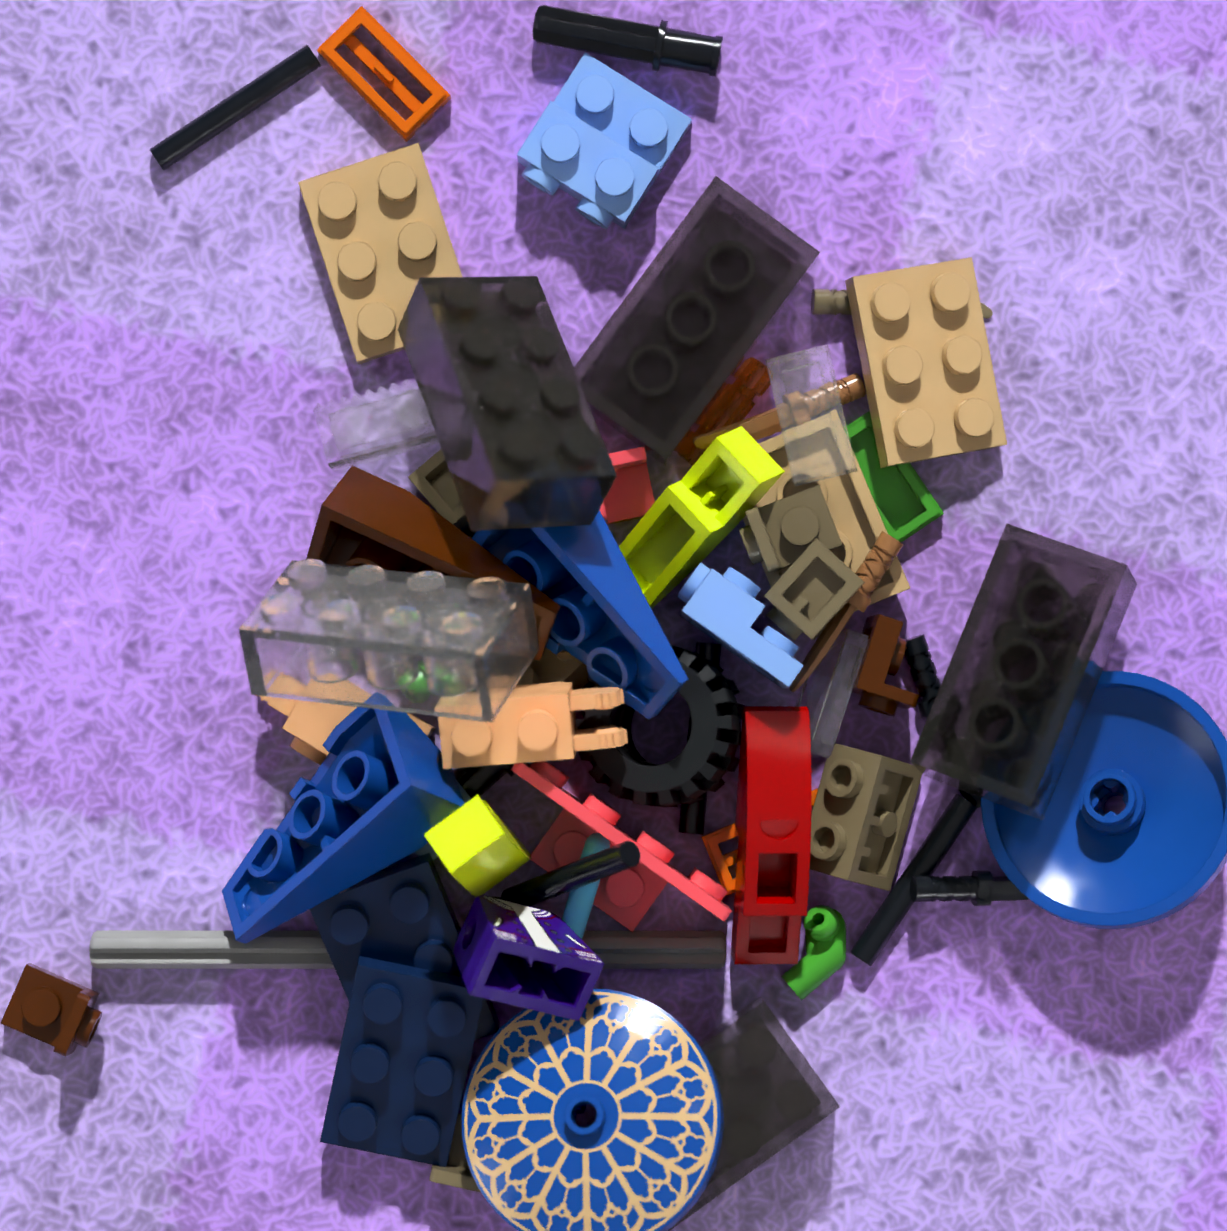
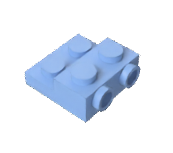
(602, 143)
(726, 610)

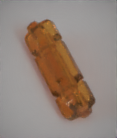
(729, 406)

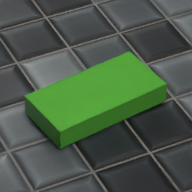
(896, 489)

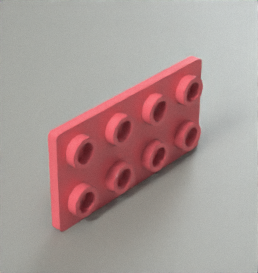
(627, 893)

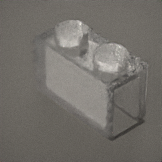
(374, 425)

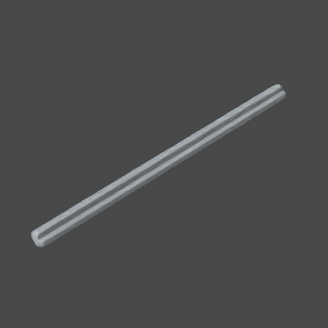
(308, 950)

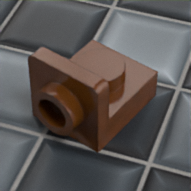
(882, 657)
(53, 1010)

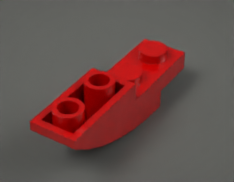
(773, 834)

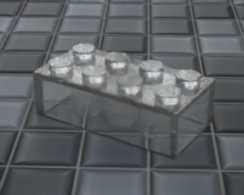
(390, 640)

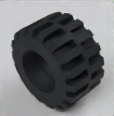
(702, 761)

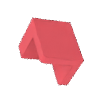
(631, 490)

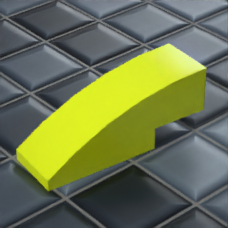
(698, 512)
(477, 846)

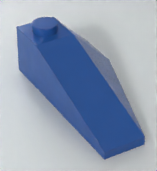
(601, 609)
(348, 822)

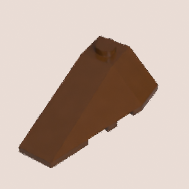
(392, 528)

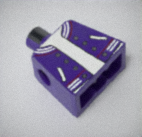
(507, 957)

